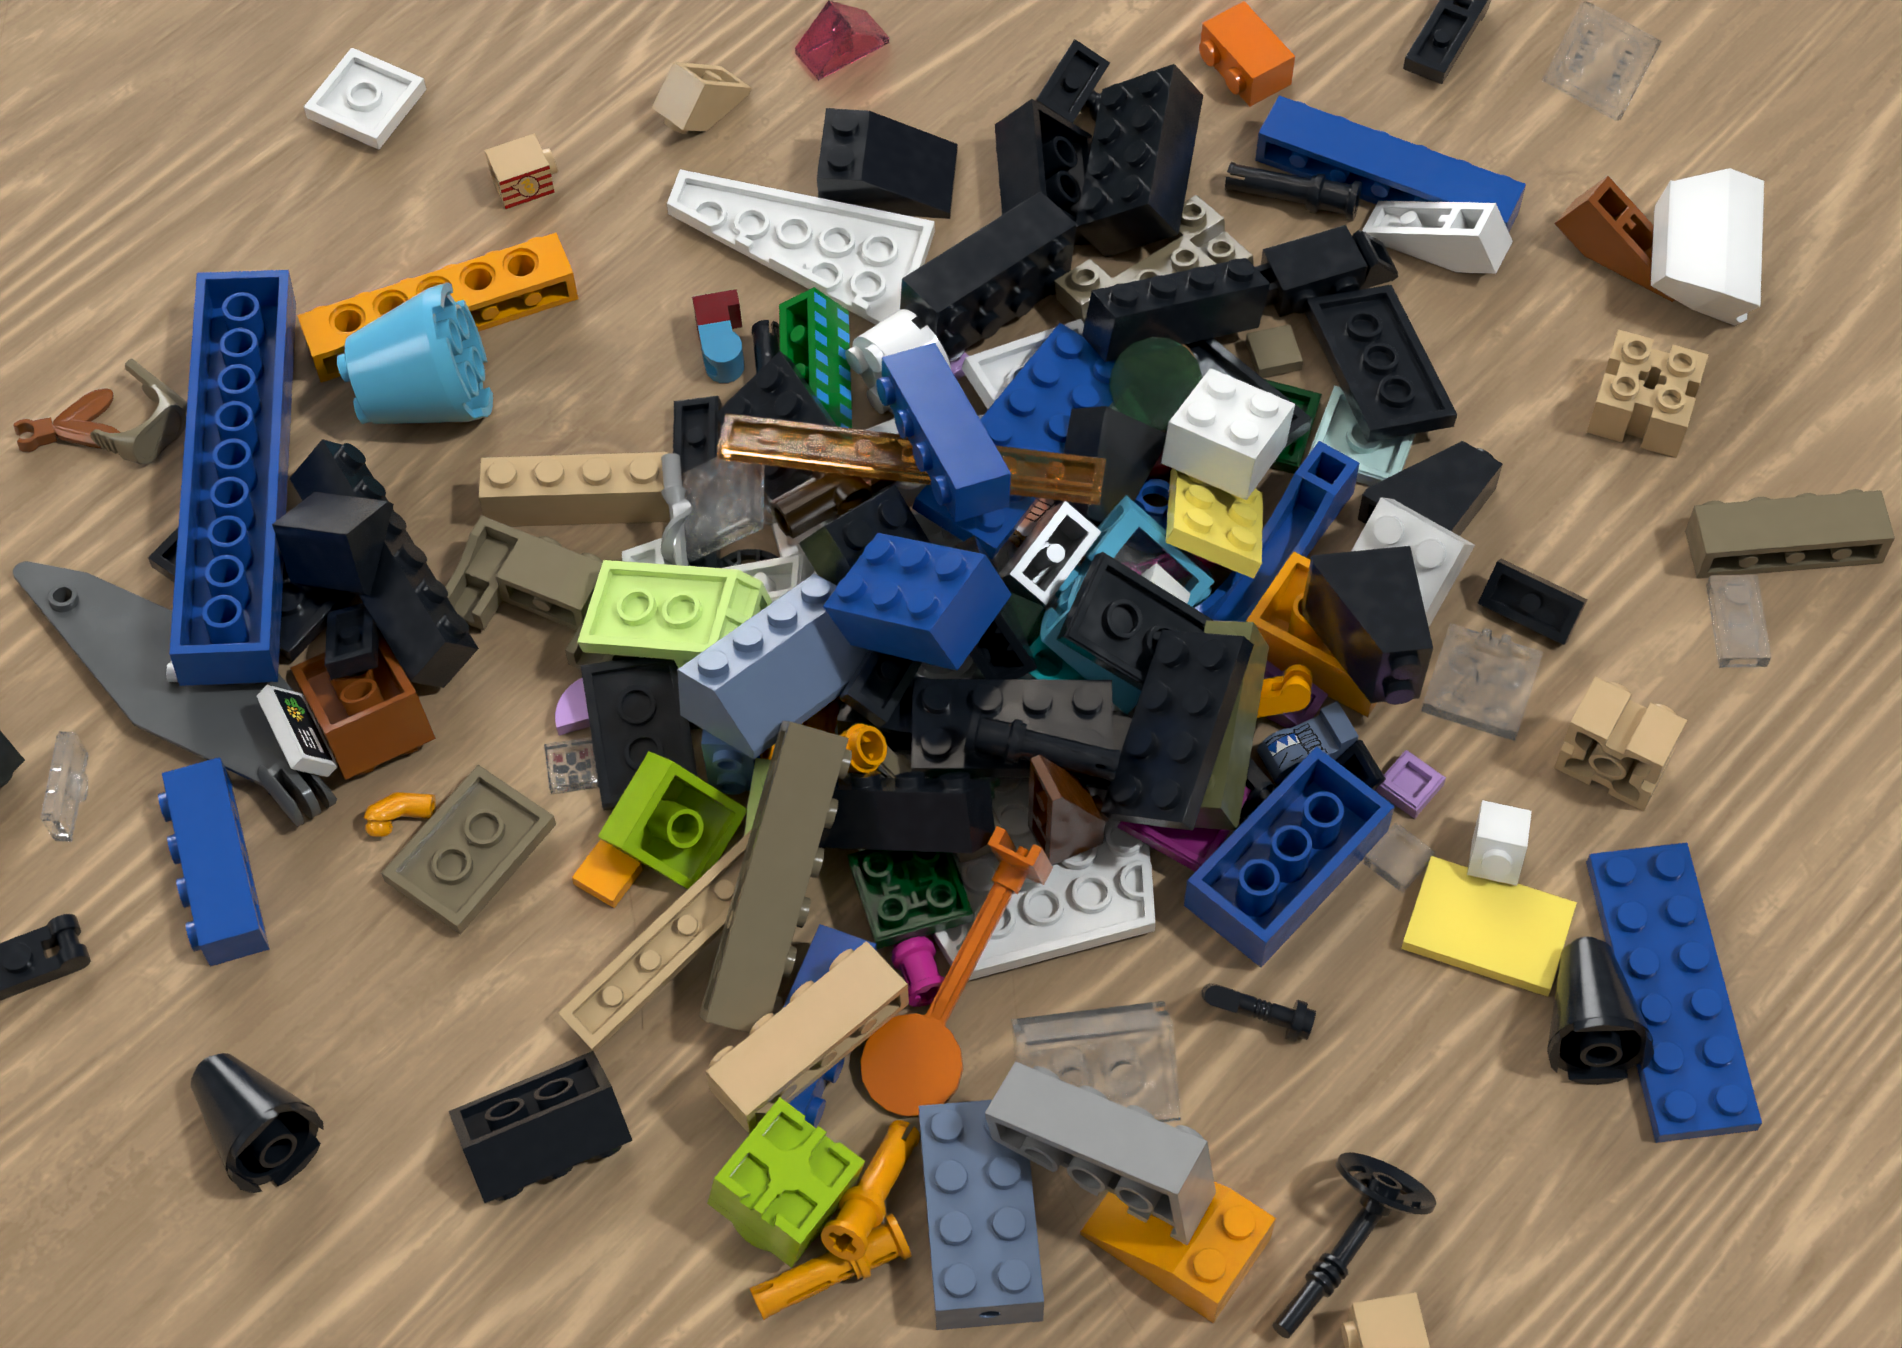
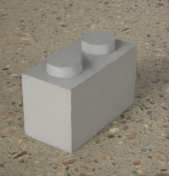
(1049, 554)

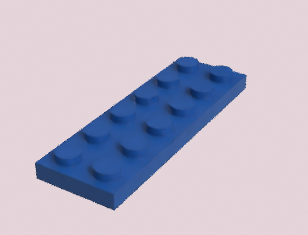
(1031, 416)
(1670, 961)

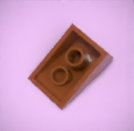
(365, 715)

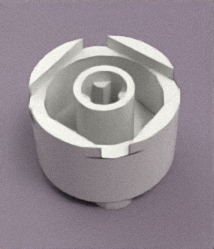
(887, 338)

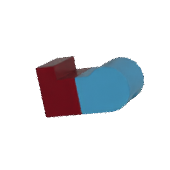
(720, 346)

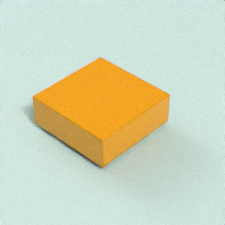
(607, 873)

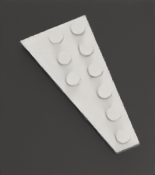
(818, 242)

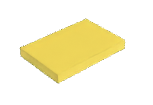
(1489, 926)

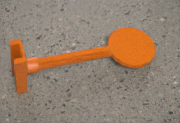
(915, 1055)

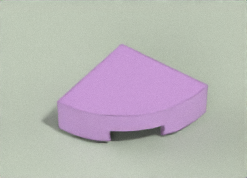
(572, 709)

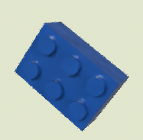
(917, 600)

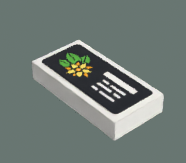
(297, 731)

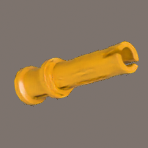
(864, 1204)
(820, 1273)

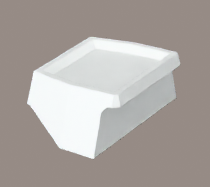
(1710, 243)

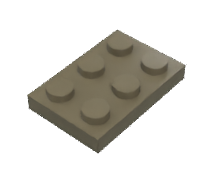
(469, 849)

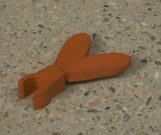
(71, 425)

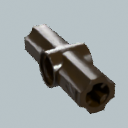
(822, 499)

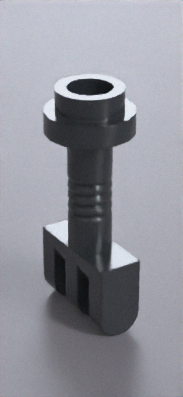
(1296, 1020)

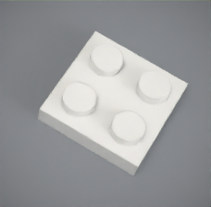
(365, 98)

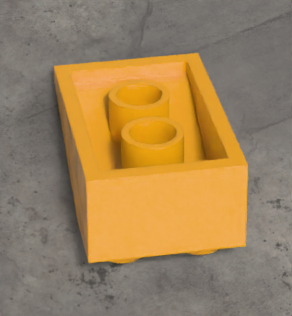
(1197, 1273)

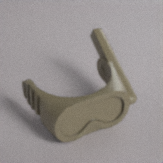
(153, 436)

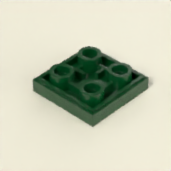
(909, 893)

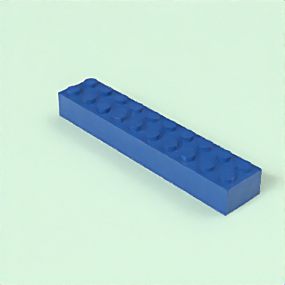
(234, 480)

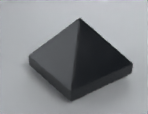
(1362, 765)

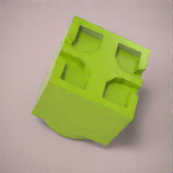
(784, 1183)

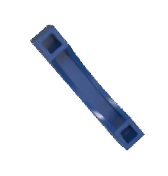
(1298, 522)

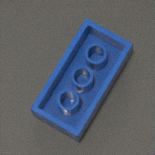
(1288, 856)

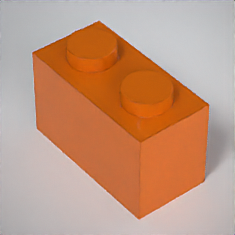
(1246, 54)

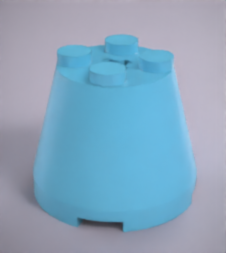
(418, 363)

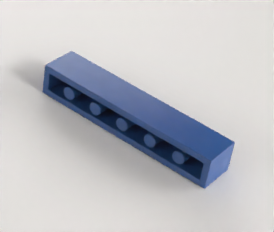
(1390, 168)

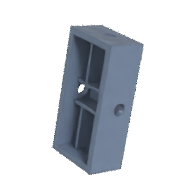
(978, 1221)

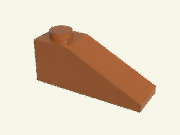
(1611, 232)

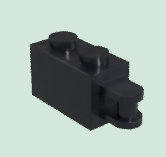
(1312, 268)

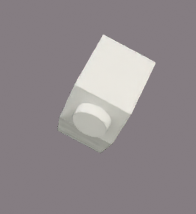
(1447, 234)

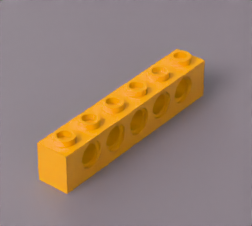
(494, 286)

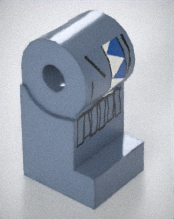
(1290, 746)

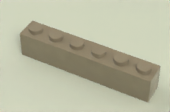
(775, 876)

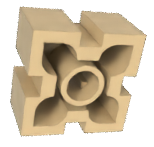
(1647, 393)
(1620, 743)

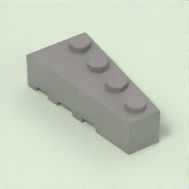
(1105, 1146)

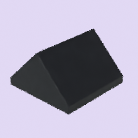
(334, 541)

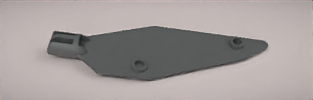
(128, 649)

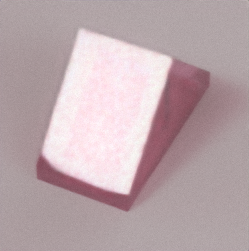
(838, 39)

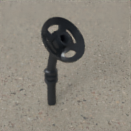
(1377, 1199)

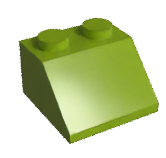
(672, 821)

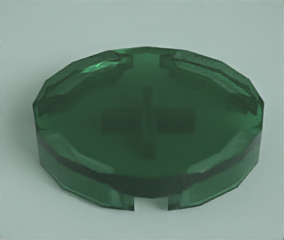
(1153, 380)

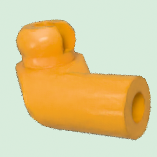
(396, 805)

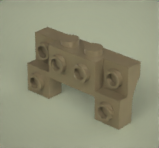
(1199, 244)
(527, 573)

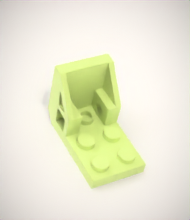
(667, 609)

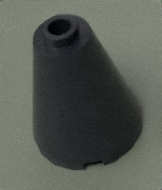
(1595, 1017)
(254, 1123)

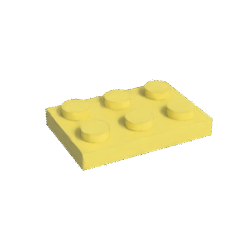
(1215, 523)

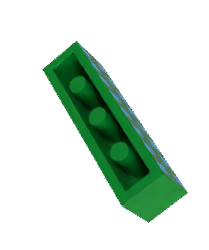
(816, 339)

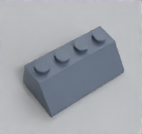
(770, 670)

